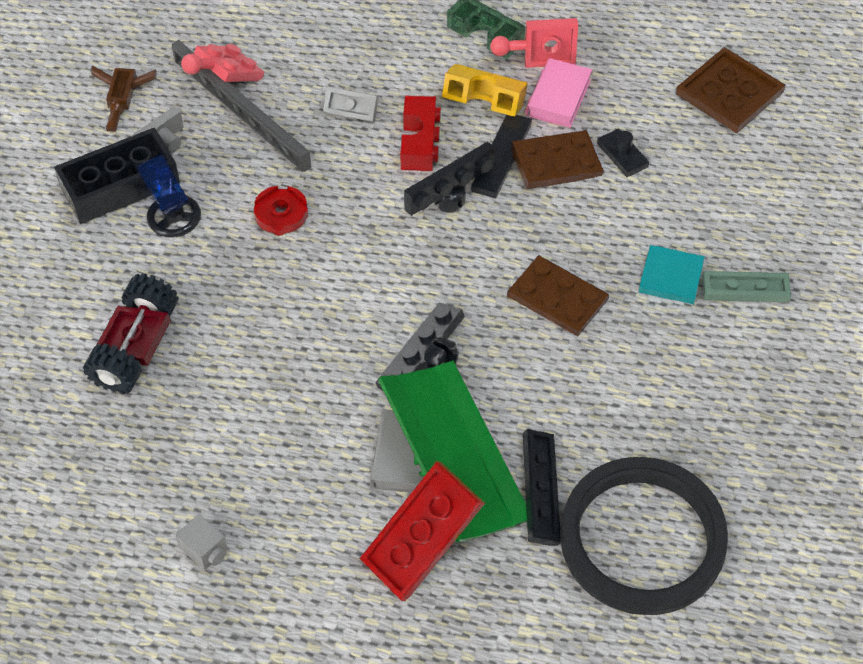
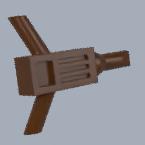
(121, 90)

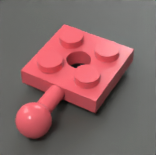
(537, 34)
(224, 61)

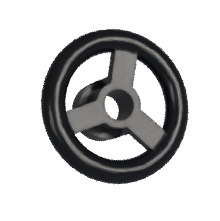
(173, 217)

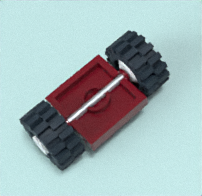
(131, 334)

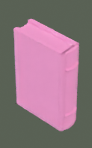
(559, 92)

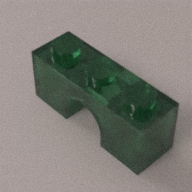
(472, 15)

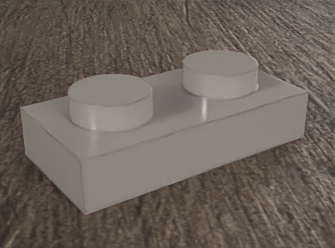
(350, 103)

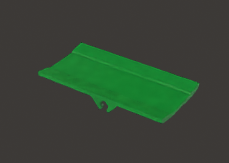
(448, 428)

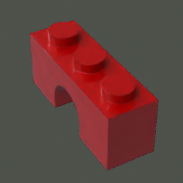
(418, 149)

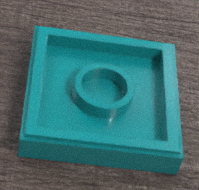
(671, 274)

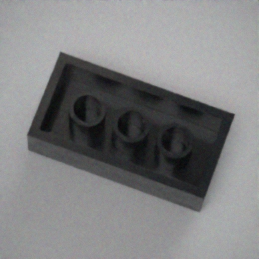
(110, 176)

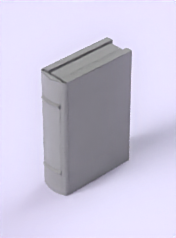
(393, 458)

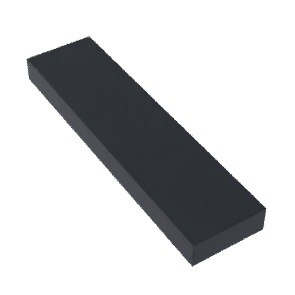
(510, 130)
(541, 488)

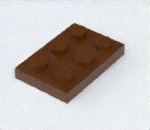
(556, 159)
(558, 295)

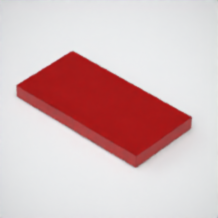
(421, 531)

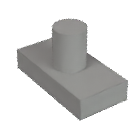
(167, 126)

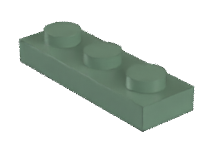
(746, 286)

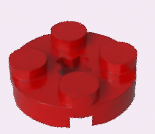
(280, 222)

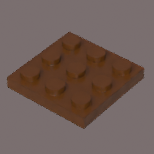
(730, 89)

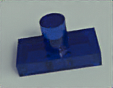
(162, 184)

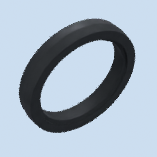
(658, 473)

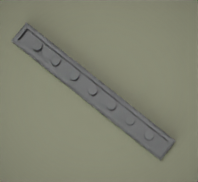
(248, 112)

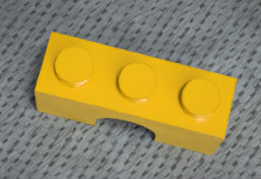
(502, 92)

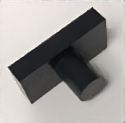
(621, 150)

